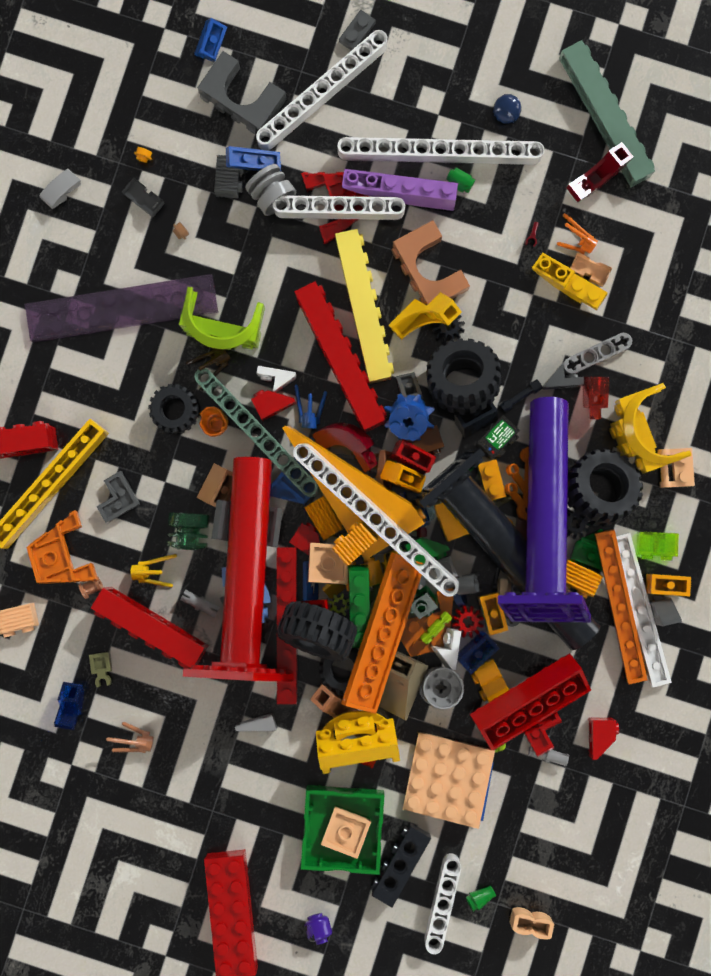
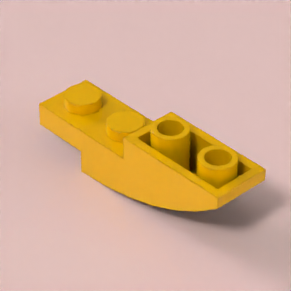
(568, 282)

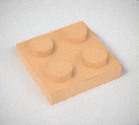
(326, 565)
(346, 832)

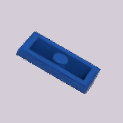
(210, 40)
(310, 590)

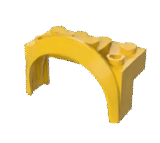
(359, 750)

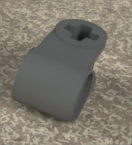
(469, 584)

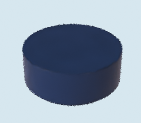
(460, 600)

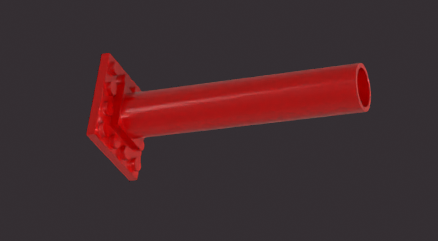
(245, 578)

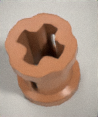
(90, 587)

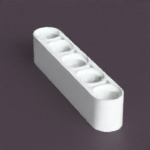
(438, 912)

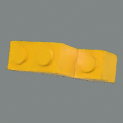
(416, 314)

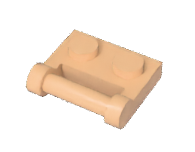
(682, 470)

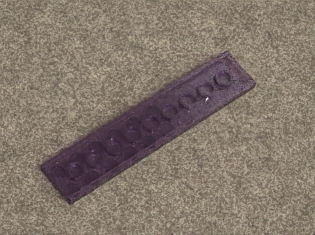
(118, 308)

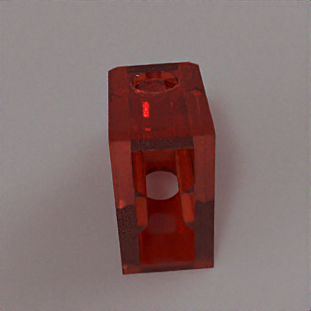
(593, 387)

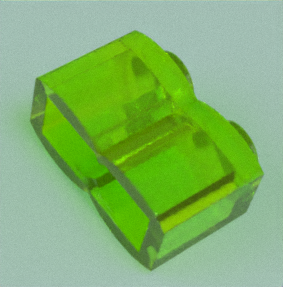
(657, 544)

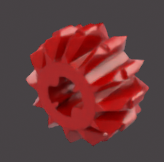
(473, 618)

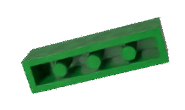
(359, 599)

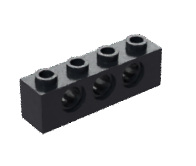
(389, 893)

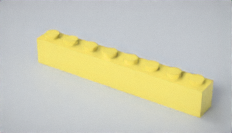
(363, 306)

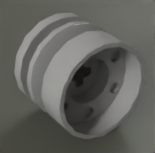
(268, 186)
(448, 696)

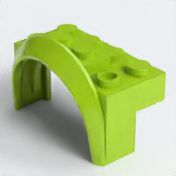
(217, 333)

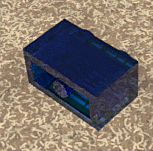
(477, 652)

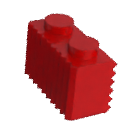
(412, 456)

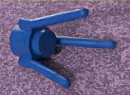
(309, 419)

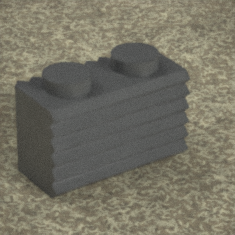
(227, 179)

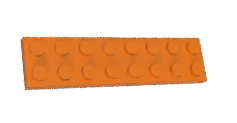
(382, 635)

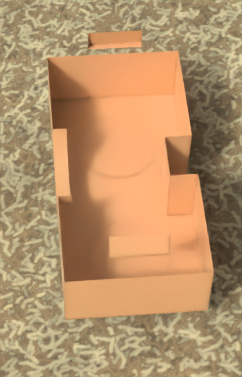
(596, 271)

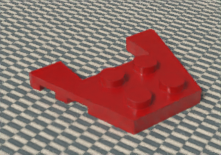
(333, 183)

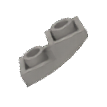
(57, 189)

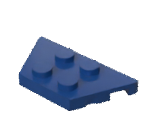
(286, 490)

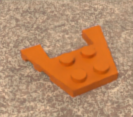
(51, 555)
(415, 628)

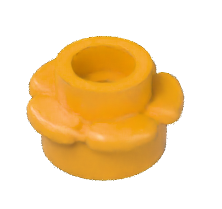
(143, 154)

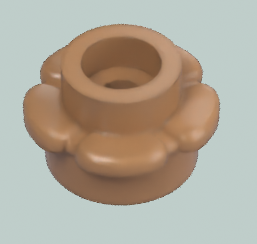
(180, 231)

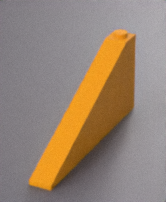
(393, 505)

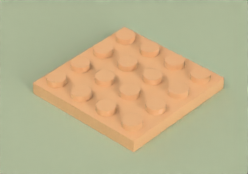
(448, 780)

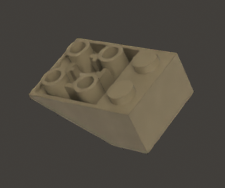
(402, 685)

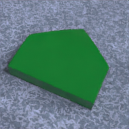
(586, 552)

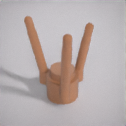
(143, 743)

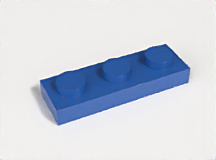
(251, 158)

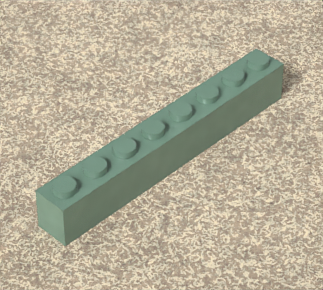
(605, 110)

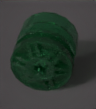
(188, 530)

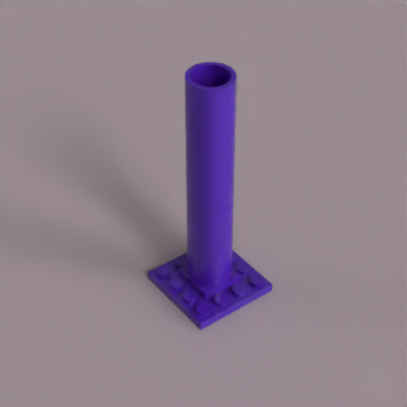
(546, 546)

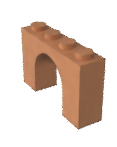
(409, 248)

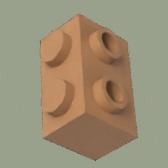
(216, 486)

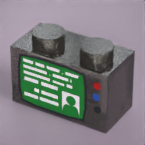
(498, 437)

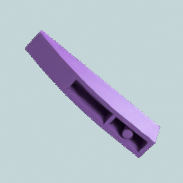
(411, 190)

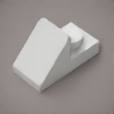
(281, 377)
(449, 653)

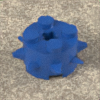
(412, 427)

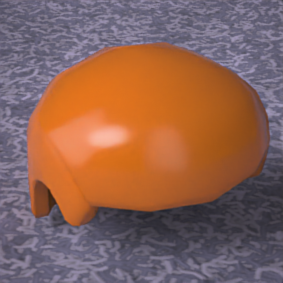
(213, 421)

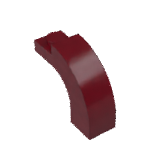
(601, 173)
(351, 438)

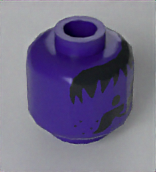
(318, 928)

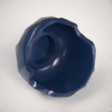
(507, 108)

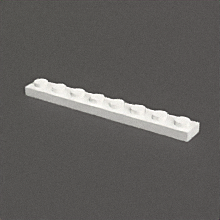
(643, 616)

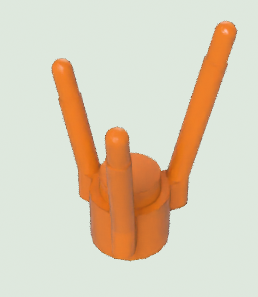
(586, 242)

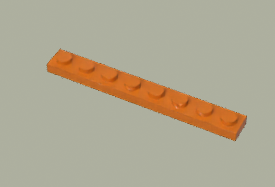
(620, 606)

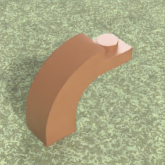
(330, 703)

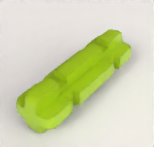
(436, 627)

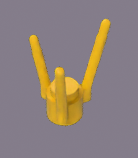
(141, 571)

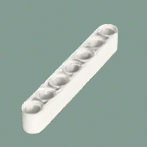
(348, 211)

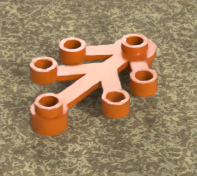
(522, 484)

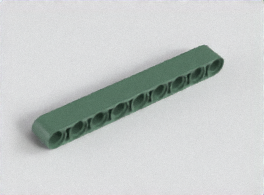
(248, 427)

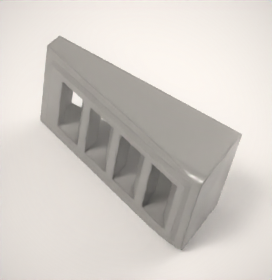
(261, 723)

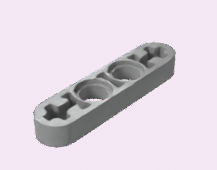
(597, 354)

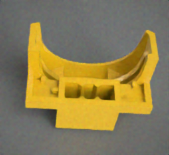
(635, 435)

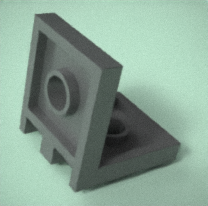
(222, 517)

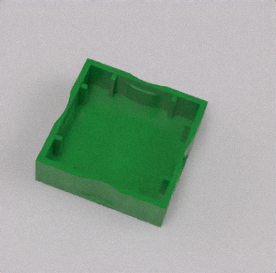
(318, 810)

